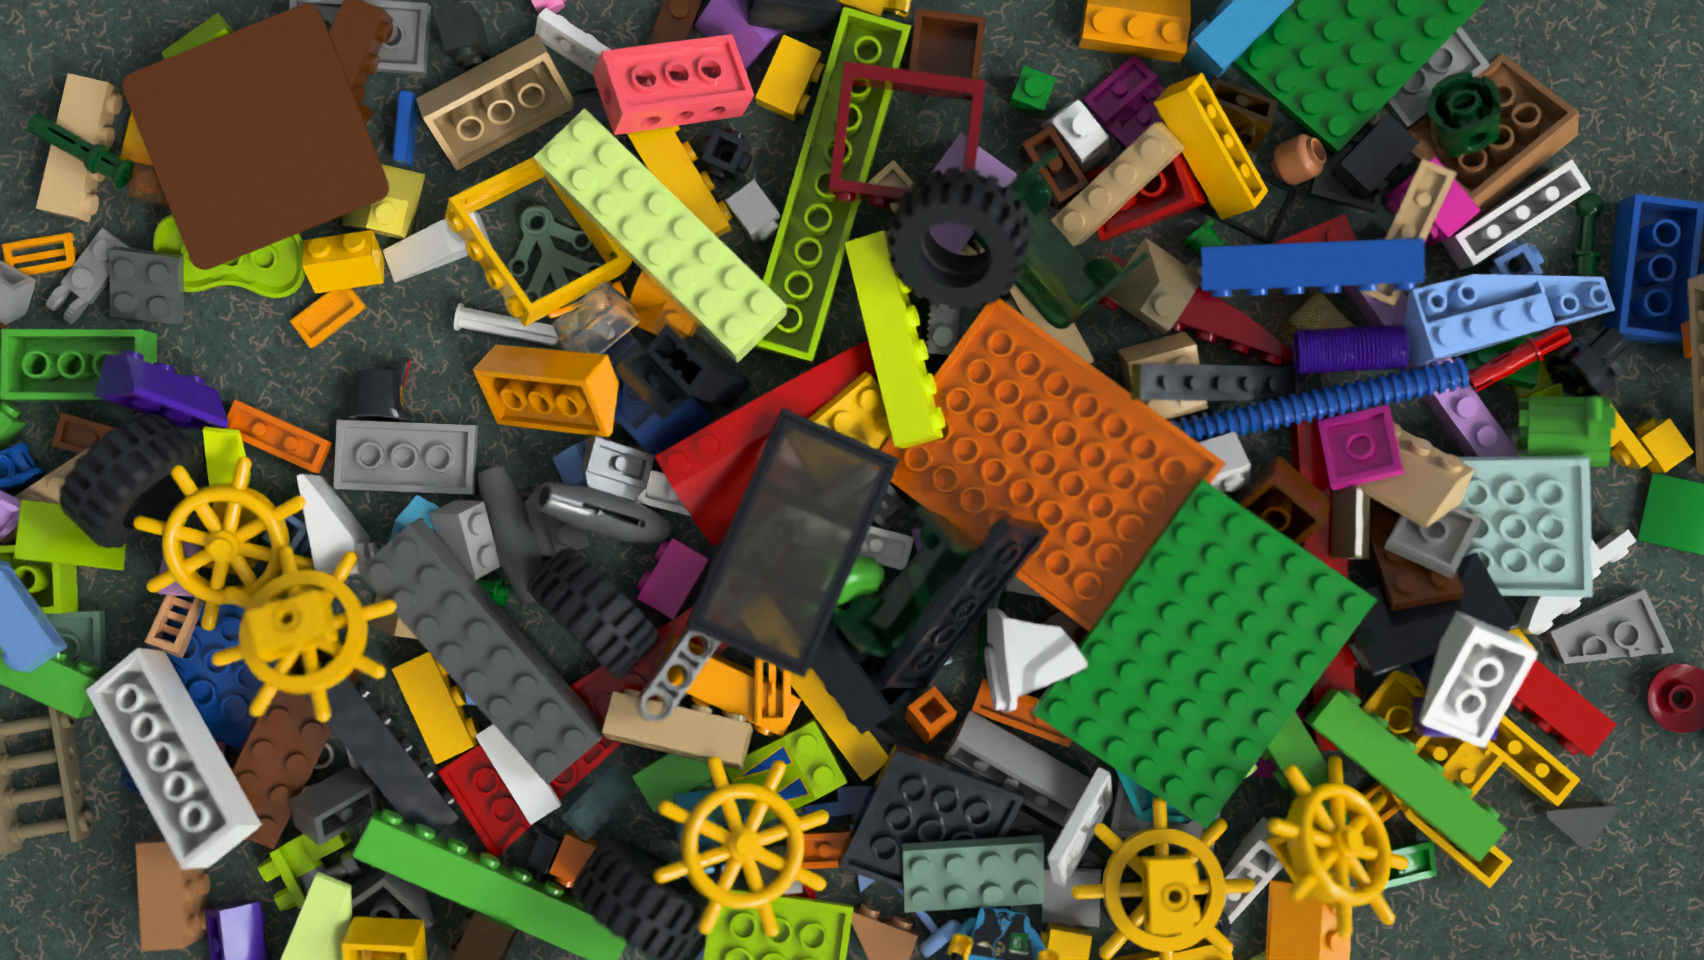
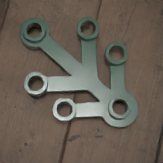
(552, 260)

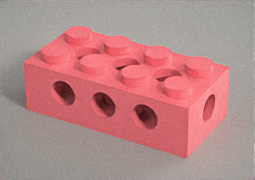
(672, 84)

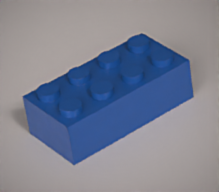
(1651, 265)

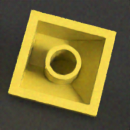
(394, 213)

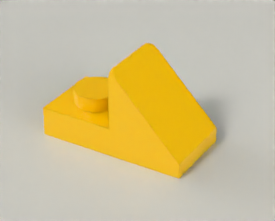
(1626, 447)

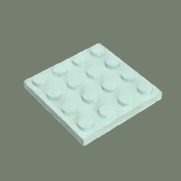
(1533, 523)

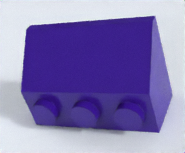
(160, 391)

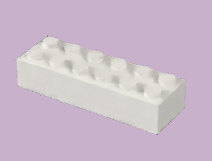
(173, 758)

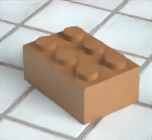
(169, 897)

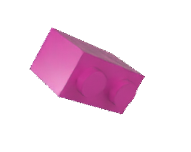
(672, 578)

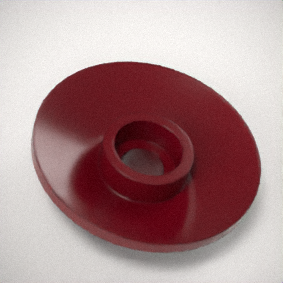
(1689, 712)

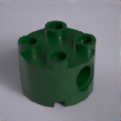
(1464, 113)

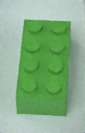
(63, 362)

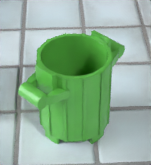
(1567, 427)

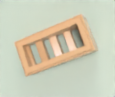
(183, 635)

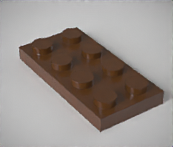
(1403, 580)

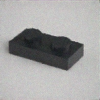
(652, 383)

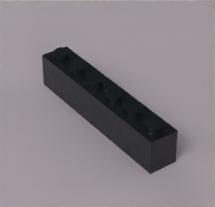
(385, 755)

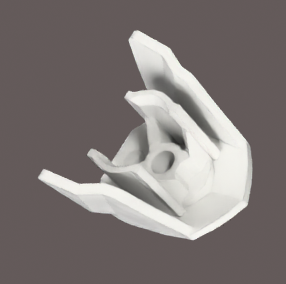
(1025, 658)

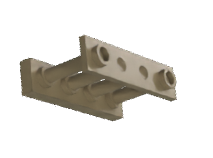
(78, 820)

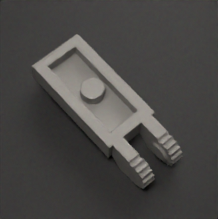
(86, 277)

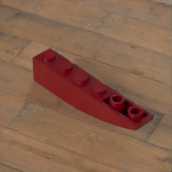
(1218, 320)

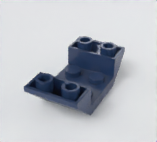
(640, 419)

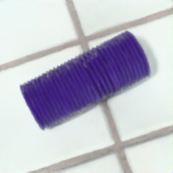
(1338, 348)

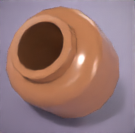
(1298, 159)

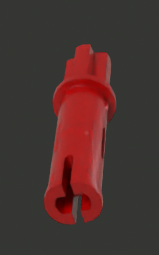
(1518, 357)

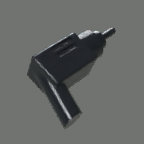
(543, 851)

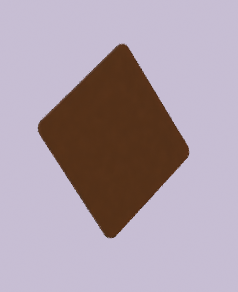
(255, 136)

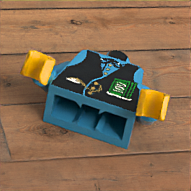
(999, 936)

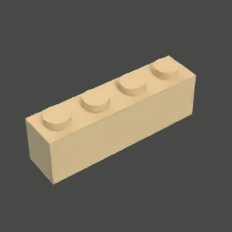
(89, 112)
(1118, 183)
(684, 732)

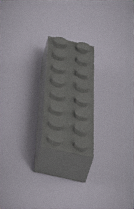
(483, 650)

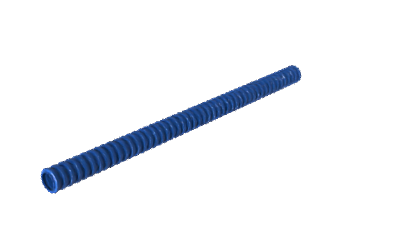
(1328, 401)

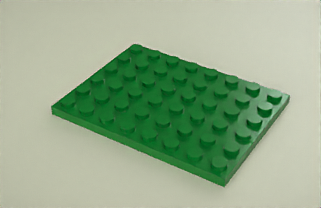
(1204, 653)

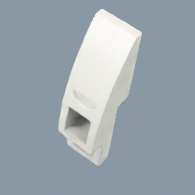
(1541, 610)

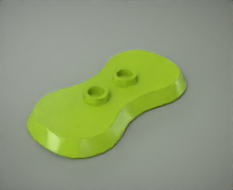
(270, 271)

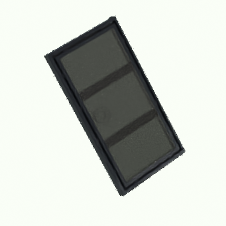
(792, 543)

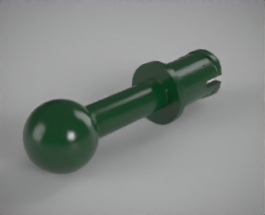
(1588, 207)

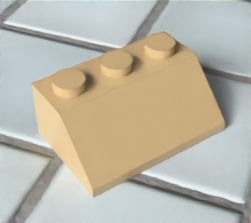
(1431, 482)

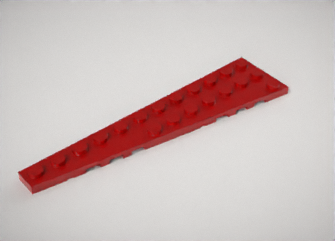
(483, 792)

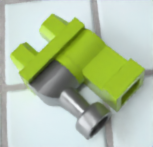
(299, 863)

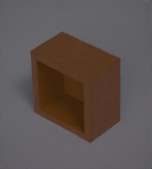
(947, 43)

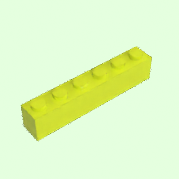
(895, 343)

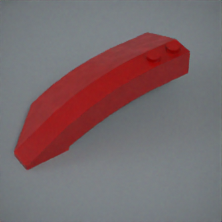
(718, 461)

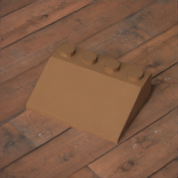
(1530, 132)

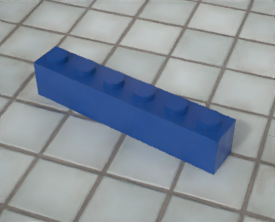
(1313, 264)

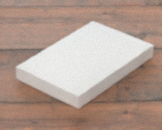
(1080, 827)

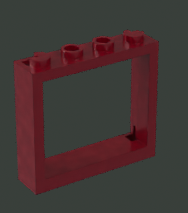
(903, 81)

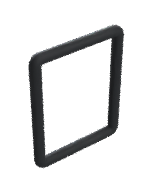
(1248, 231)

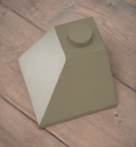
(1156, 288)

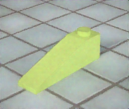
(321, 921)

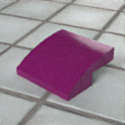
(1120, 94)

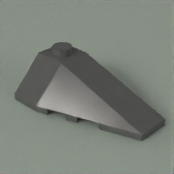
(389, 896)

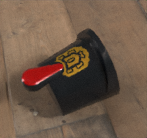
(380, 395)

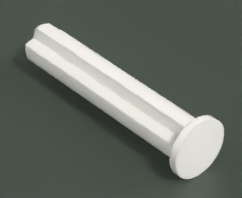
(504, 326)

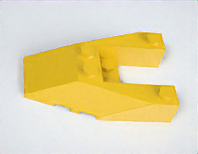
(1470, 766)

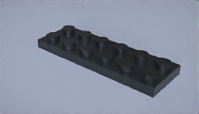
(963, 603)

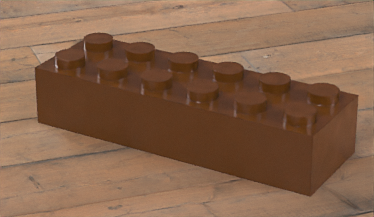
(280, 757)

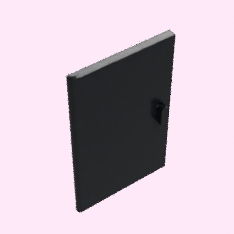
(1414, 633)

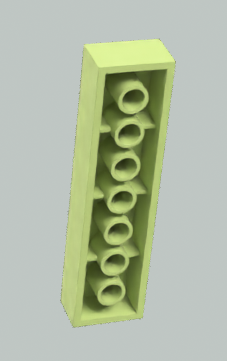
(661, 235)

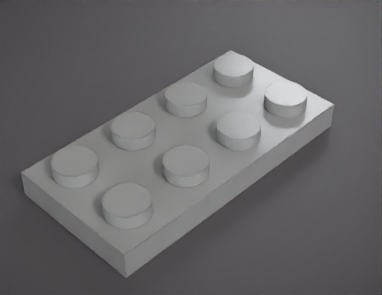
(408, 44)
(405, 457)

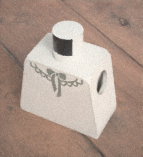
(1080, 134)

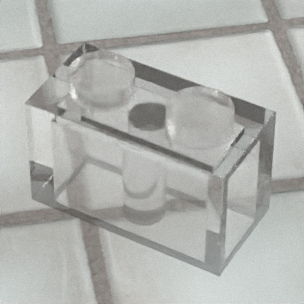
(596, 321)

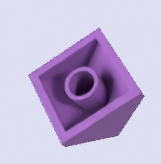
(731, 17)

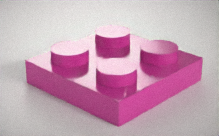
(1360, 447)

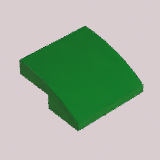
(1674, 514)

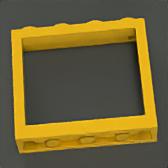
(497, 274)

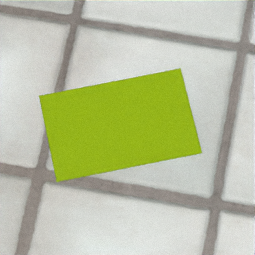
(53, 537)

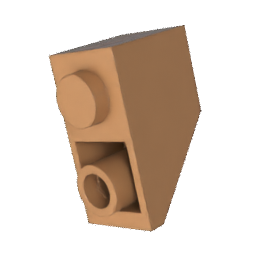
(883, 937)

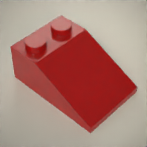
(1164, 197)

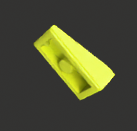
(222, 451)

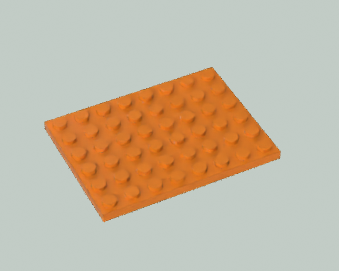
(1055, 445)

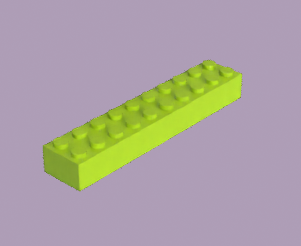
(813, 224)

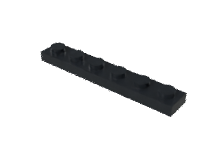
(1212, 382)

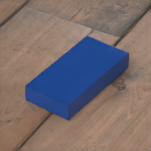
(405, 129)

